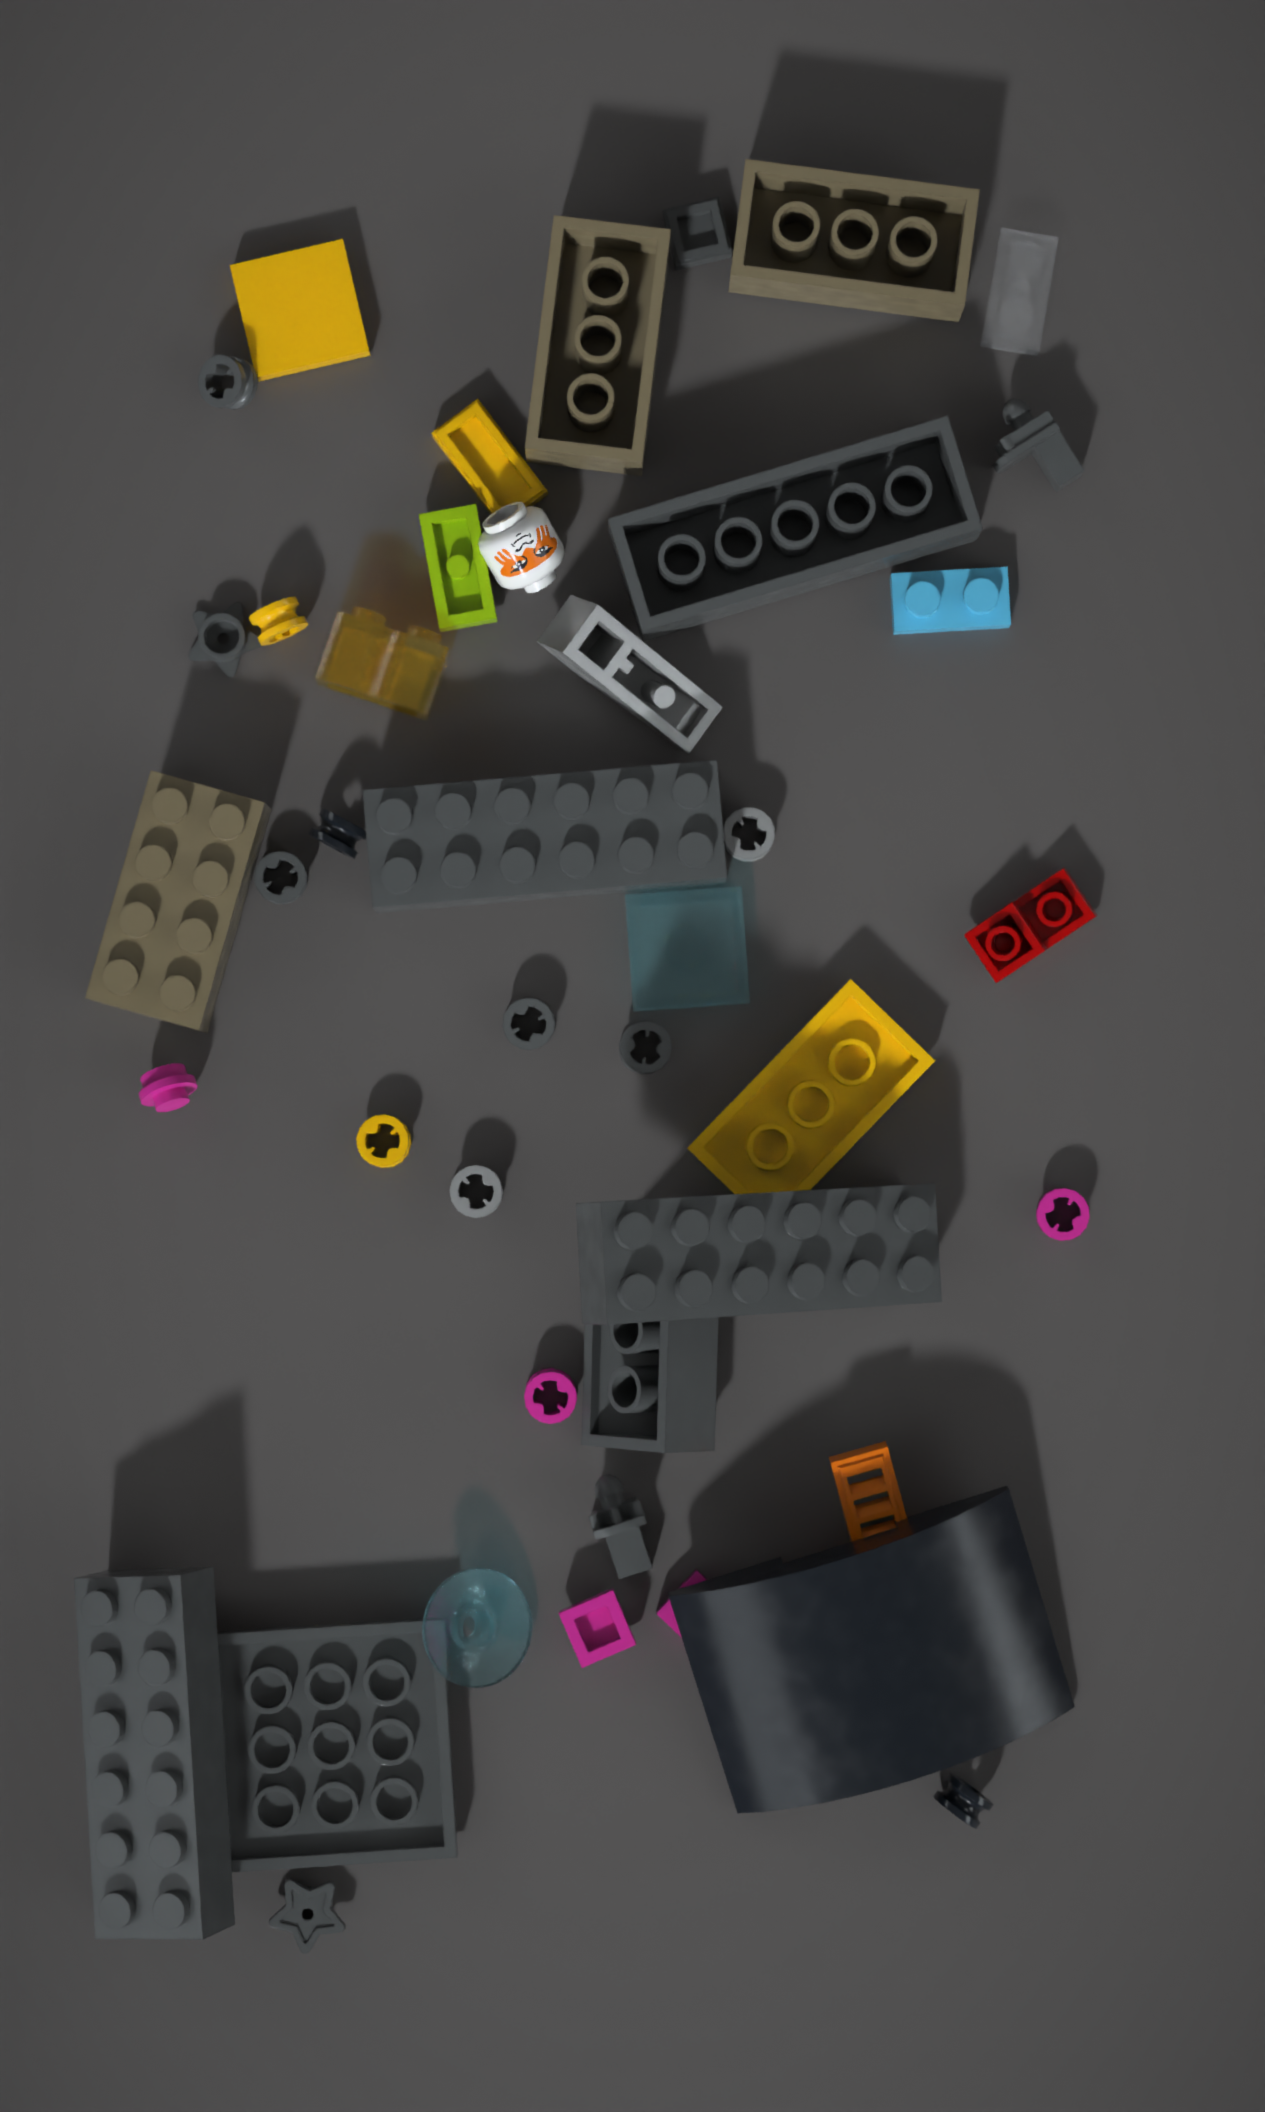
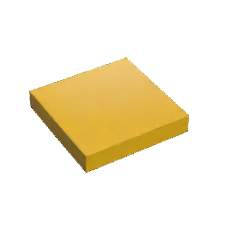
(300, 310)

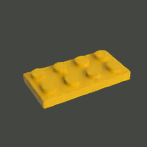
(813, 1099)

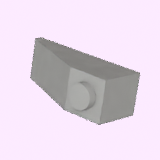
(629, 672)

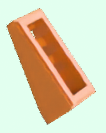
(862, 1461)

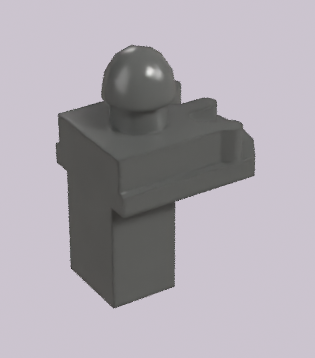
(1038, 438)
(620, 1525)

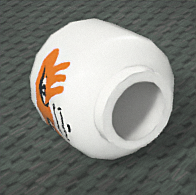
(521, 547)

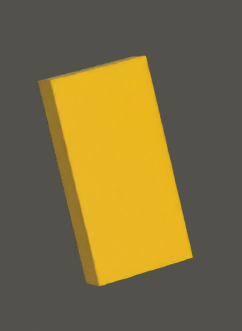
(488, 459)

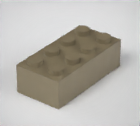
(853, 240)
(597, 345)
(178, 901)

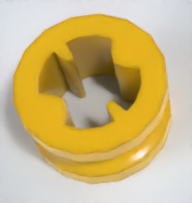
(278, 621)
(373, 1127)

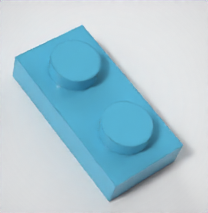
(950, 600)

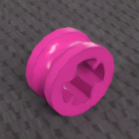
(1078, 1223)
(564, 1384)

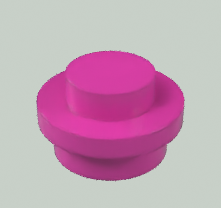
(167, 1087)

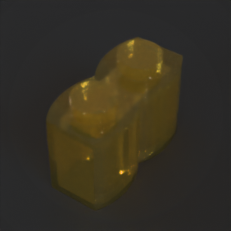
(383, 663)

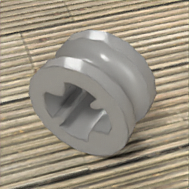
(763, 825)
(463, 1204)

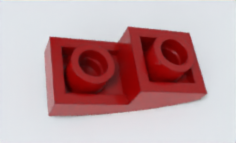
(1030, 925)

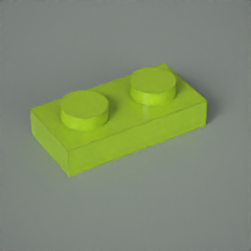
(457, 568)

